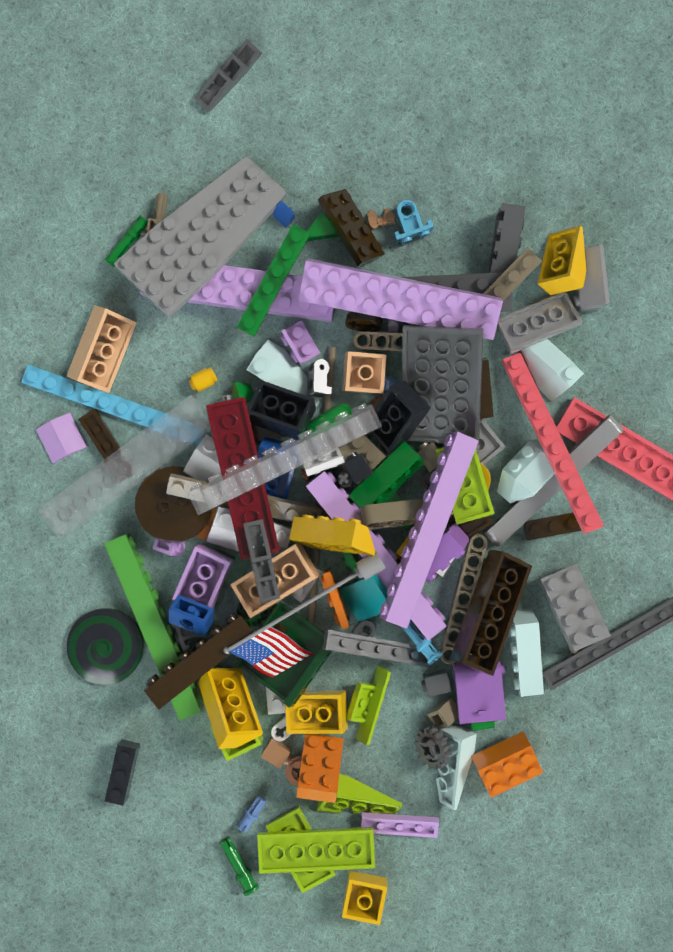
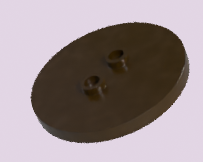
(166, 515)

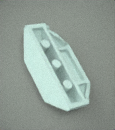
(525, 473)

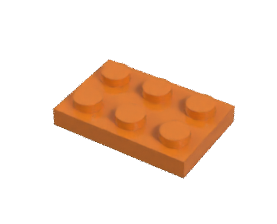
(335, 600)

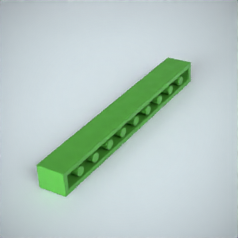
(150, 616)

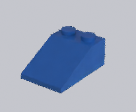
(280, 485)

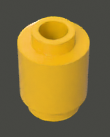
(202, 379)

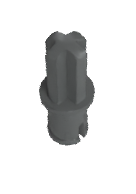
(345, 479)

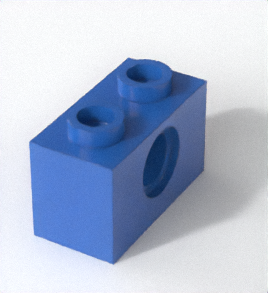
(191, 615)

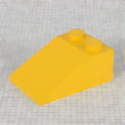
(563, 261)
(318, 713)

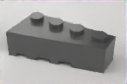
(506, 237)

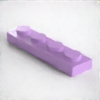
(401, 824)

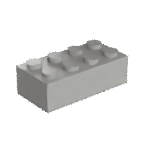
(574, 608)

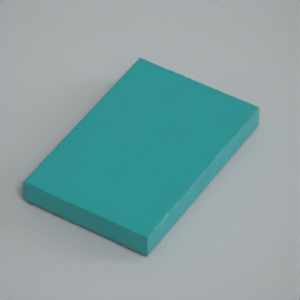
(365, 597)

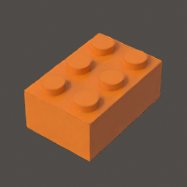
(507, 764)
(320, 768)

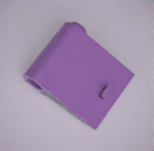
(479, 692)

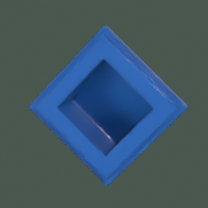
(284, 214)

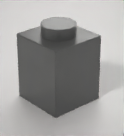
(436, 683)

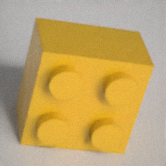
(364, 897)

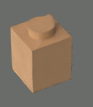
(276, 753)

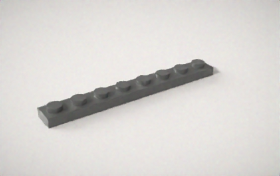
(603, 649)

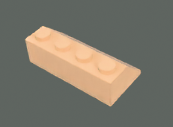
(101, 349)

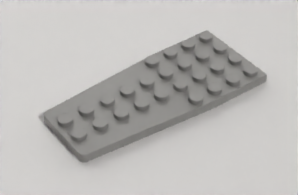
(200, 236)

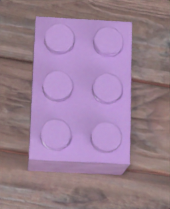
(204, 575)

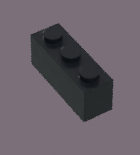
(122, 772)

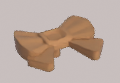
(387, 219)

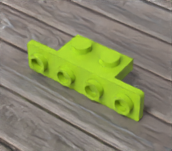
(367, 704)

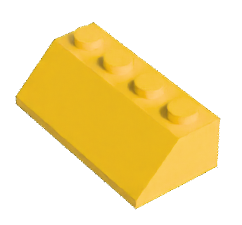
(332, 534)
(229, 707)

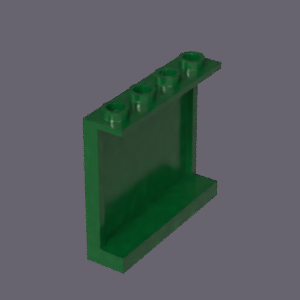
(293, 681)

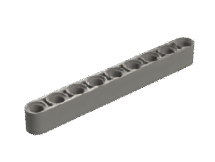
(581, 455)

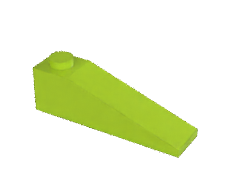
(359, 798)

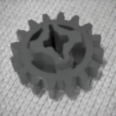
(433, 748)

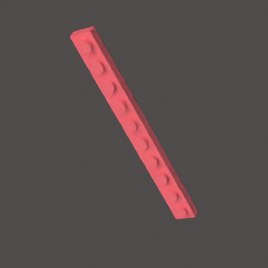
(552, 444)

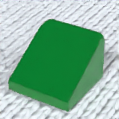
(242, 390)

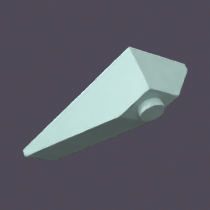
(277, 367)
(550, 368)
(454, 774)

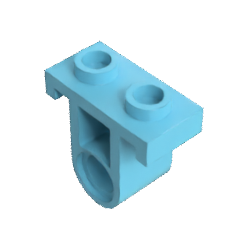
(411, 225)

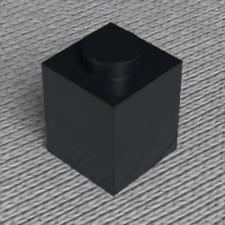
(358, 467)

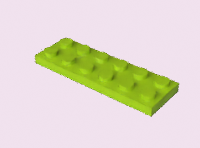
(316, 850)

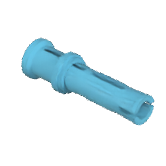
(422, 643)

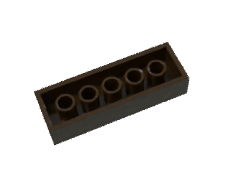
(491, 612)
(197, 662)

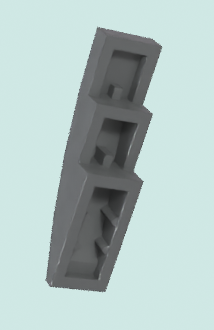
(228, 75)
(261, 561)

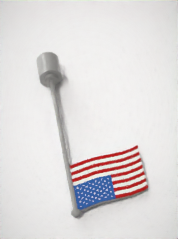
(274, 651)

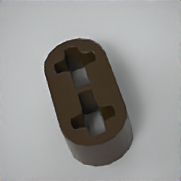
(363, 322)

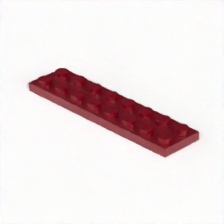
(233, 446)

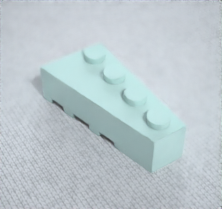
(527, 653)

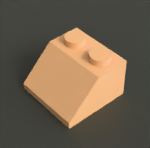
(364, 372)

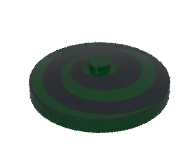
(105, 646)

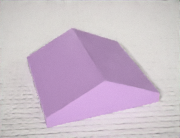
(61, 437)

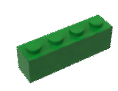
(388, 477)

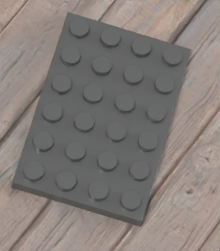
(447, 375)

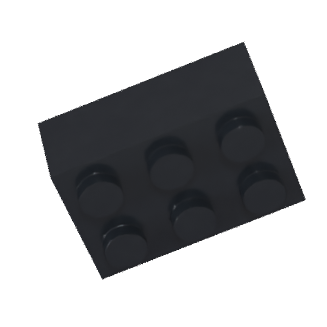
(281, 410)
(399, 415)

